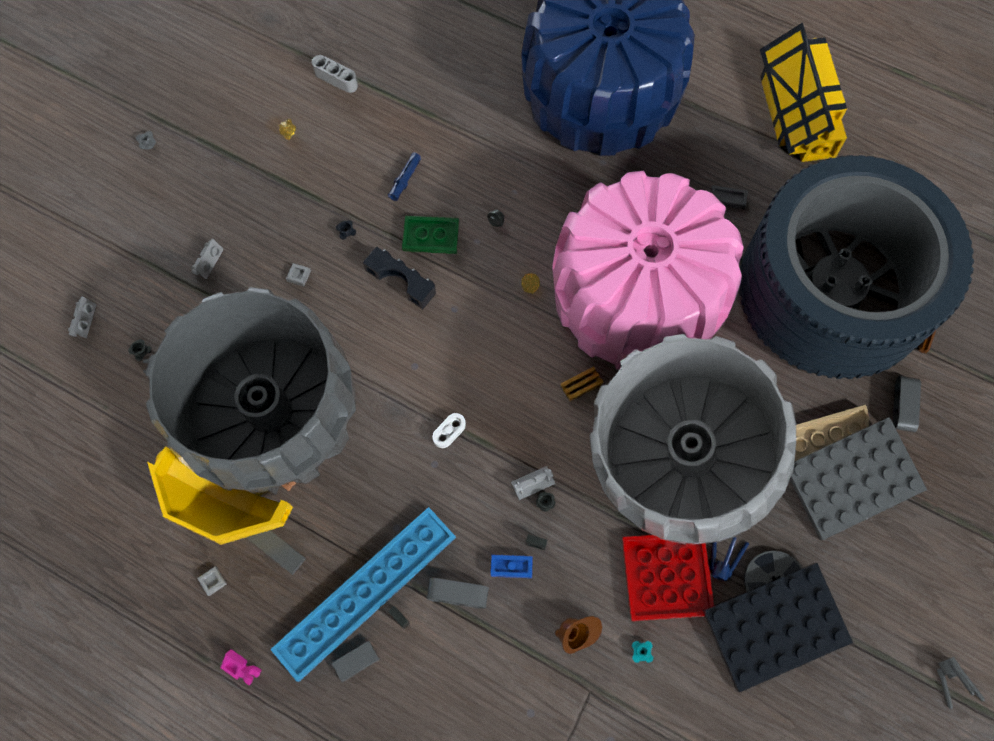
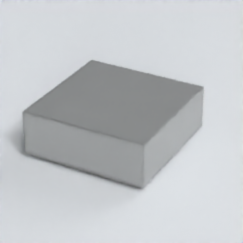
(298, 274)
(212, 581)

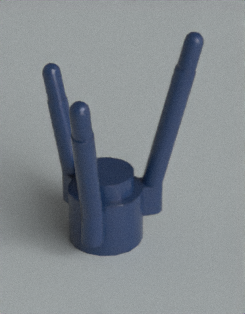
(721, 569)

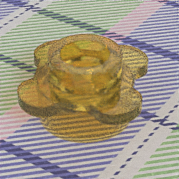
(287, 129)

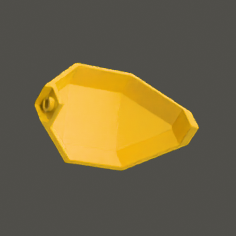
(210, 508)

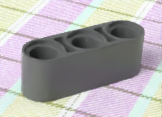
(906, 403)
(457, 593)

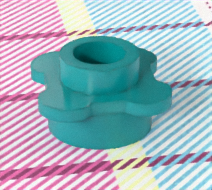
(637, 656)

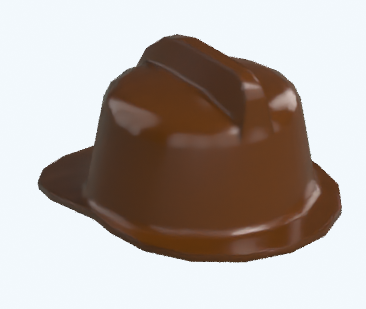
(579, 633)

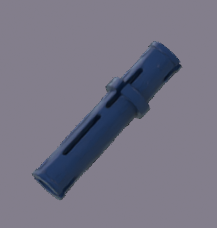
(401, 181)

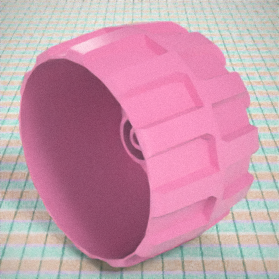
(645, 265)

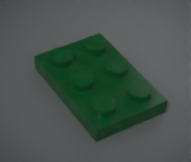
(430, 234)

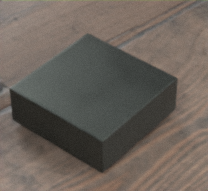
(536, 542)
(399, 617)

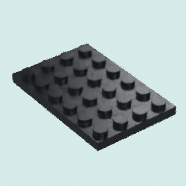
(777, 627)

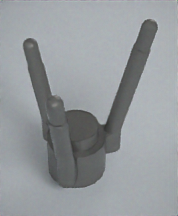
(952, 669)

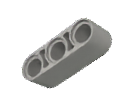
(335, 73)

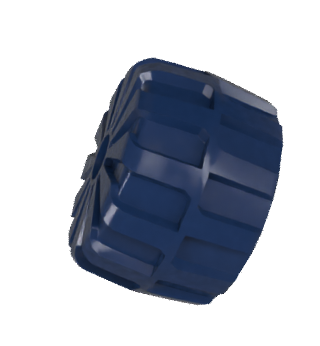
(606, 70)

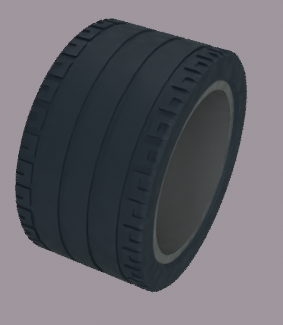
(813, 310)

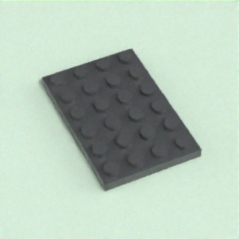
(855, 478)

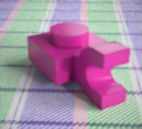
(236, 667)

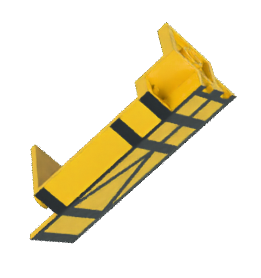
(804, 95)

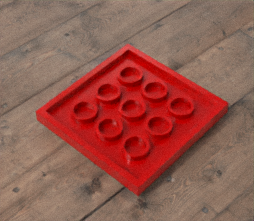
(666, 578)

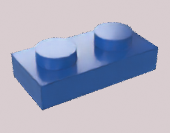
(511, 566)

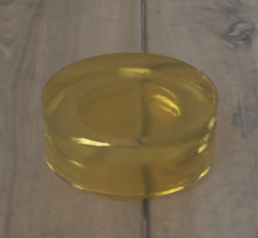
(530, 283)

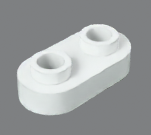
(447, 430)

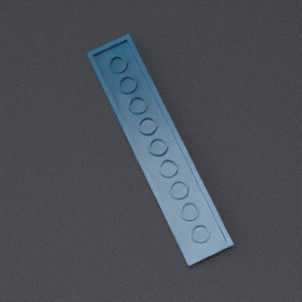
(362, 594)

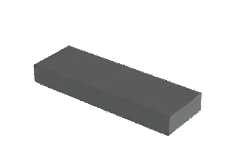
(278, 550)

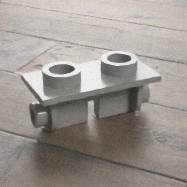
(209, 257)
(83, 317)
(533, 482)

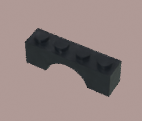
(382, 265)

